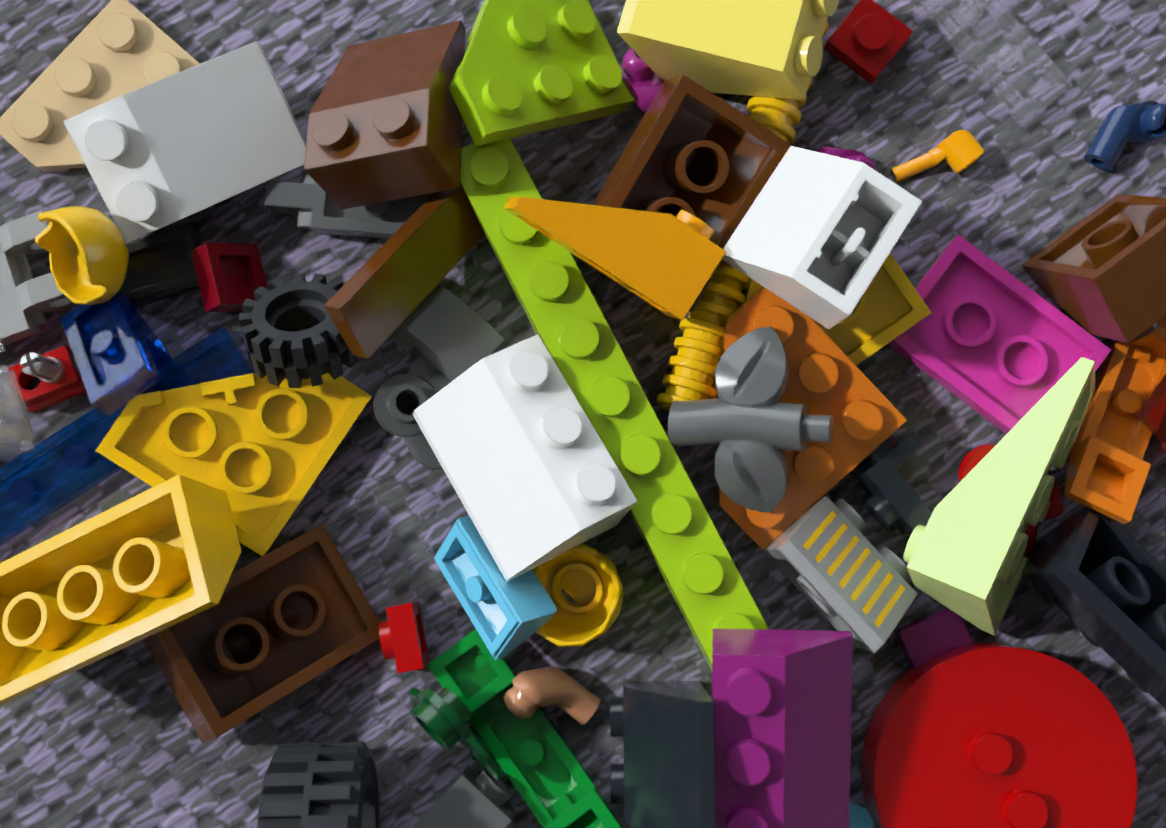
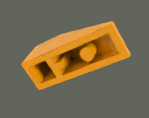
(644, 251)

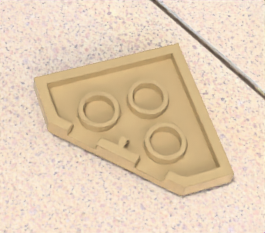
(106, 60)

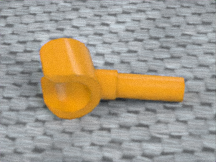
(957, 150)

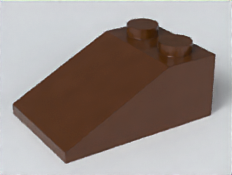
(389, 119)
(267, 635)

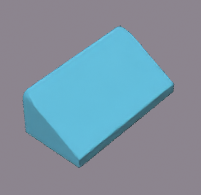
(498, 609)

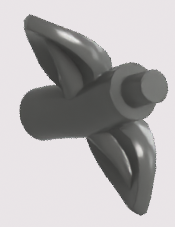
(750, 421)

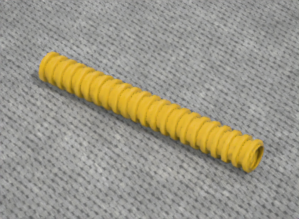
(704, 328)

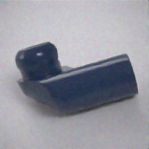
(1123, 127)

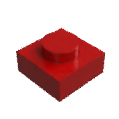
(868, 39)
(404, 637)

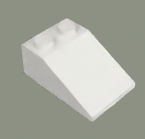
(189, 140)

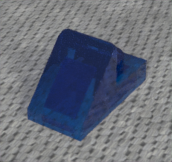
(114, 351)

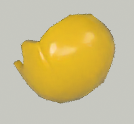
(85, 253)
(595, 587)

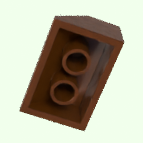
(694, 158)

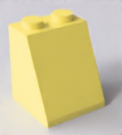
(731, 44)

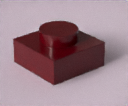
(228, 274)

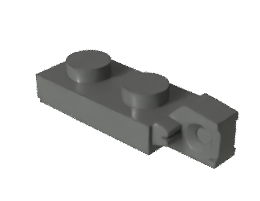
(323, 216)

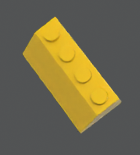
(113, 582)

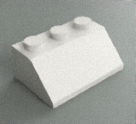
(524, 457)

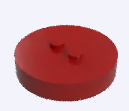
(997, 744)

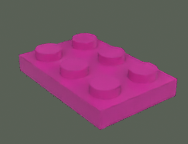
(991, 336)

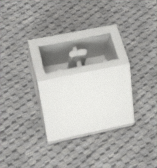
(820, 232)

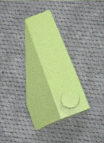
(976, 537)

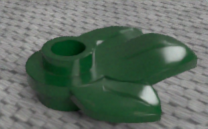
(445, 720)

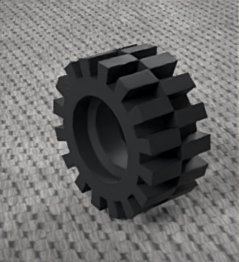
(273, 337)

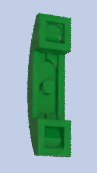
(526, 749)

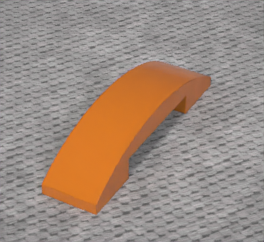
(1108, 453)

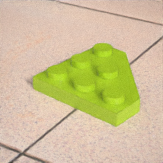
(536, 70)

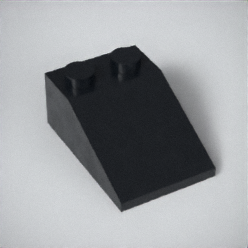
(665, 754)

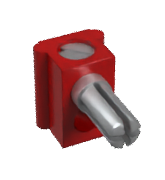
(58, 375)

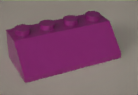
(782, 727)

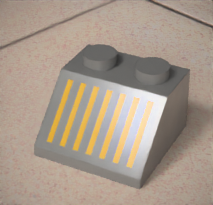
(844, 572)

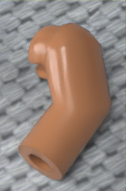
(550, 687)

